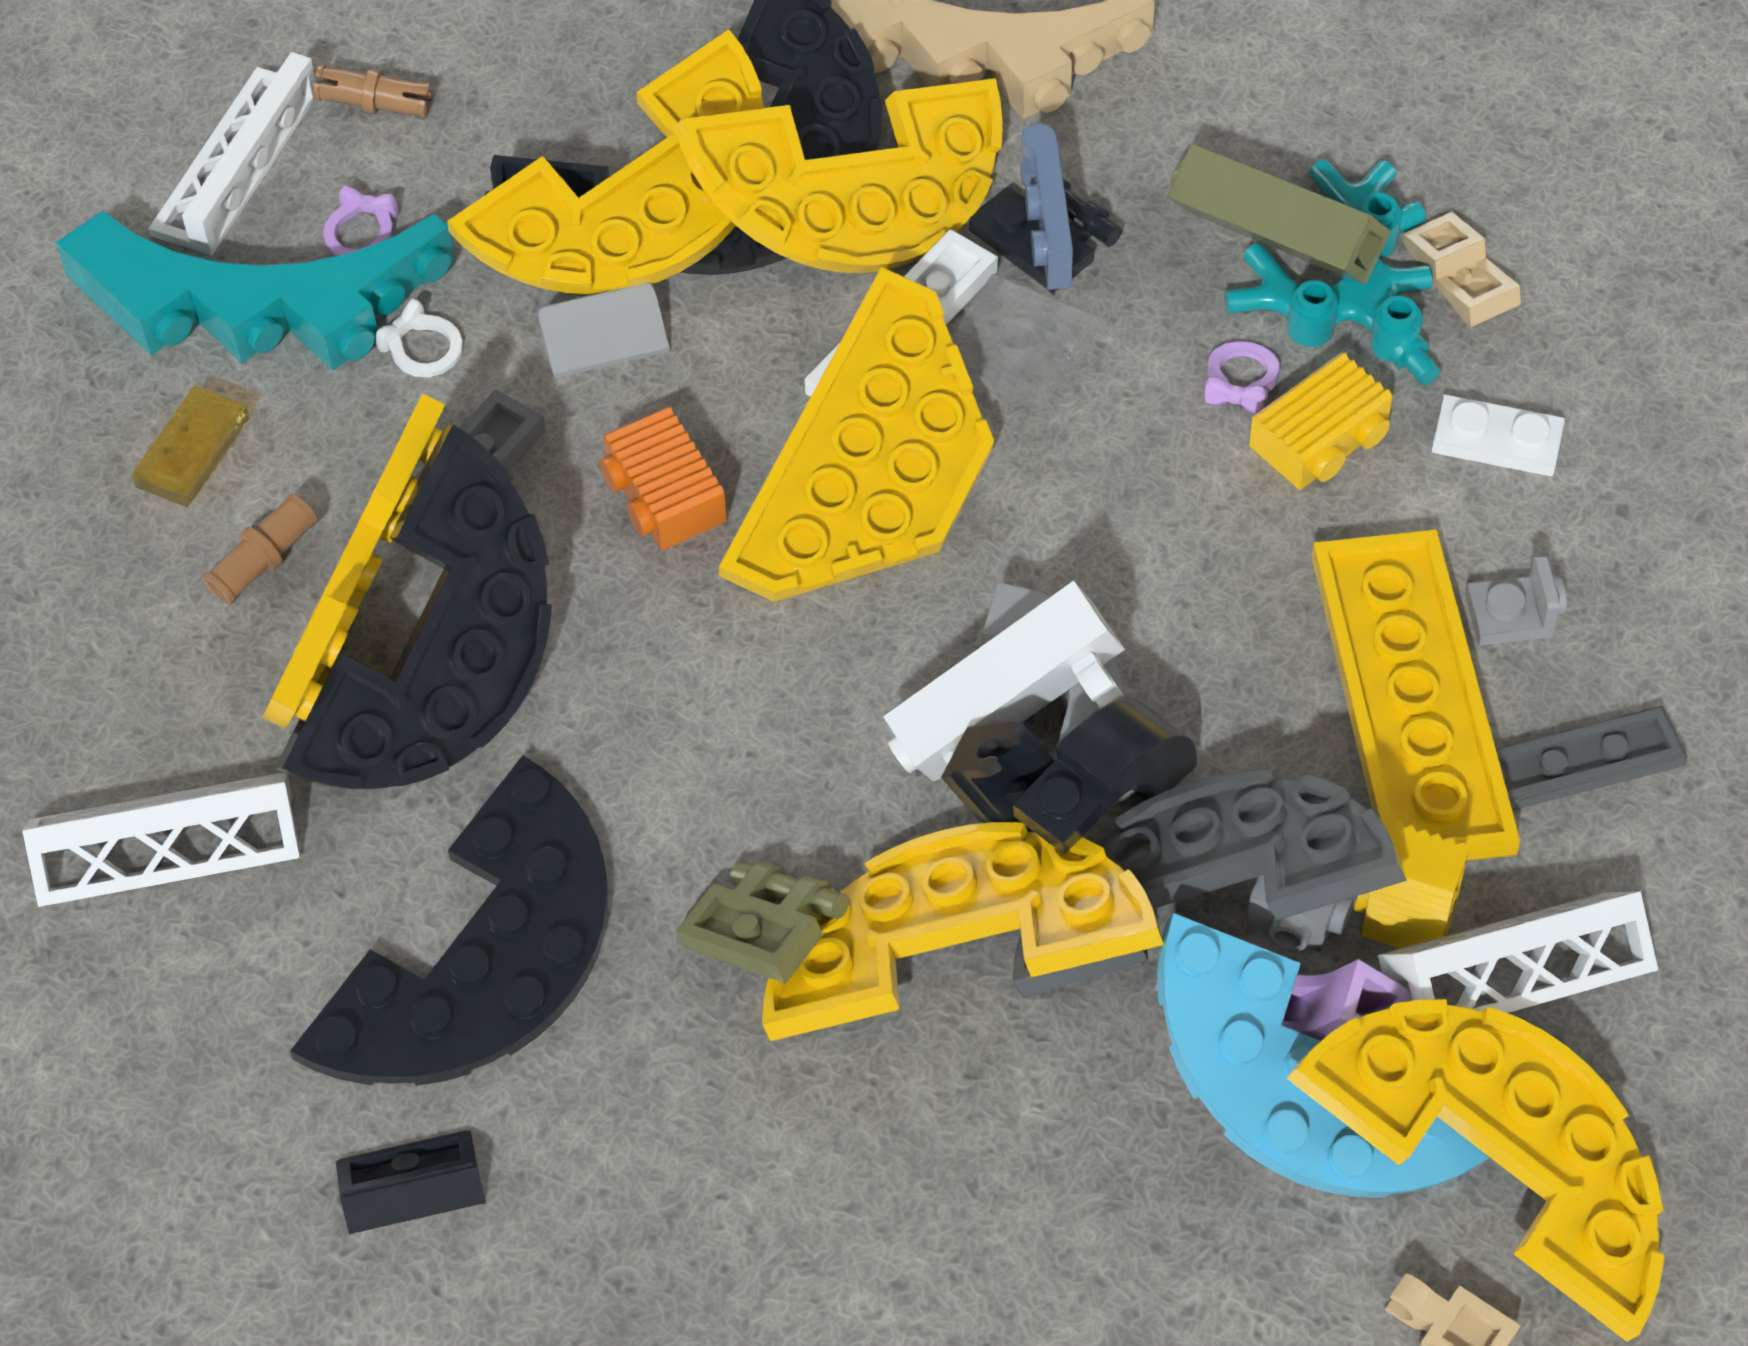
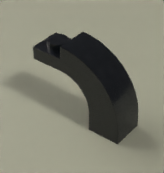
(1097, 764)

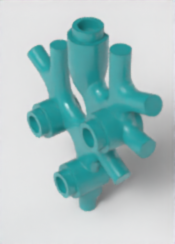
(1317, 308)

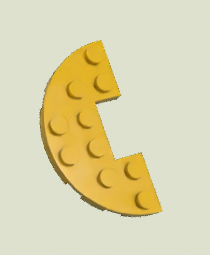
(852, 207)
(637, 222)
(355, 570)
(955, 891)
(1529, 1111)

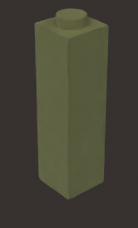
(1278, 213)

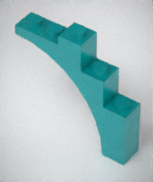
(249, 307)

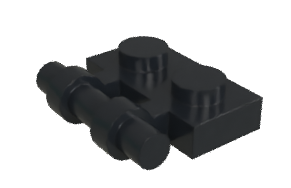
(1007, 230)

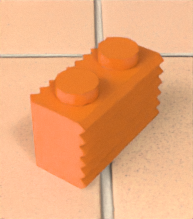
(663, 478)

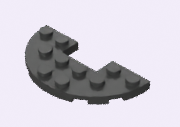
(1234, 827)

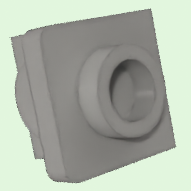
(1517, 606)

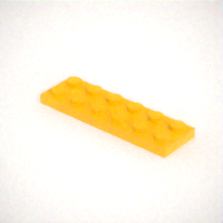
(1414, 690)

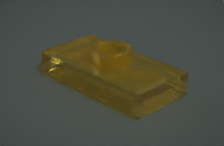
(190, 446)

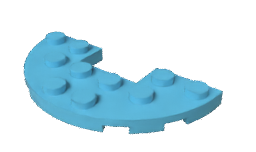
(1233, 1053)

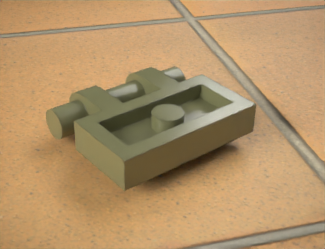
(754, 932)

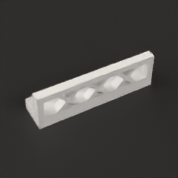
(243, 162)
(155, 815)
(1527, 932)

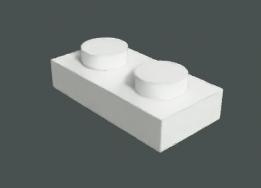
(1498, 435)

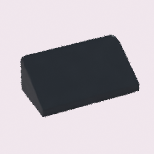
(409, 1181)

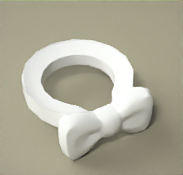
(414, 318)

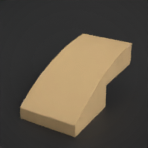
(1461, 269)

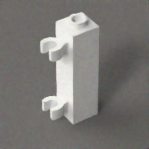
(1008, 680)

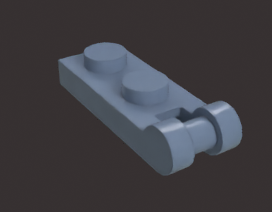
(1047, 204)

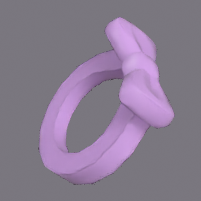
(352, 203)
(1254, 396)

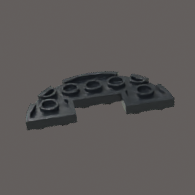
(830, 90)
(468, 651)
(505, 970)

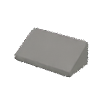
(602, 329)

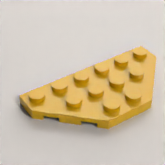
(873, 457)

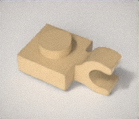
(1456, 1322)

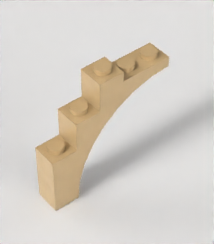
(1024, 51)

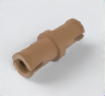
(372, 91)
(260, 549)

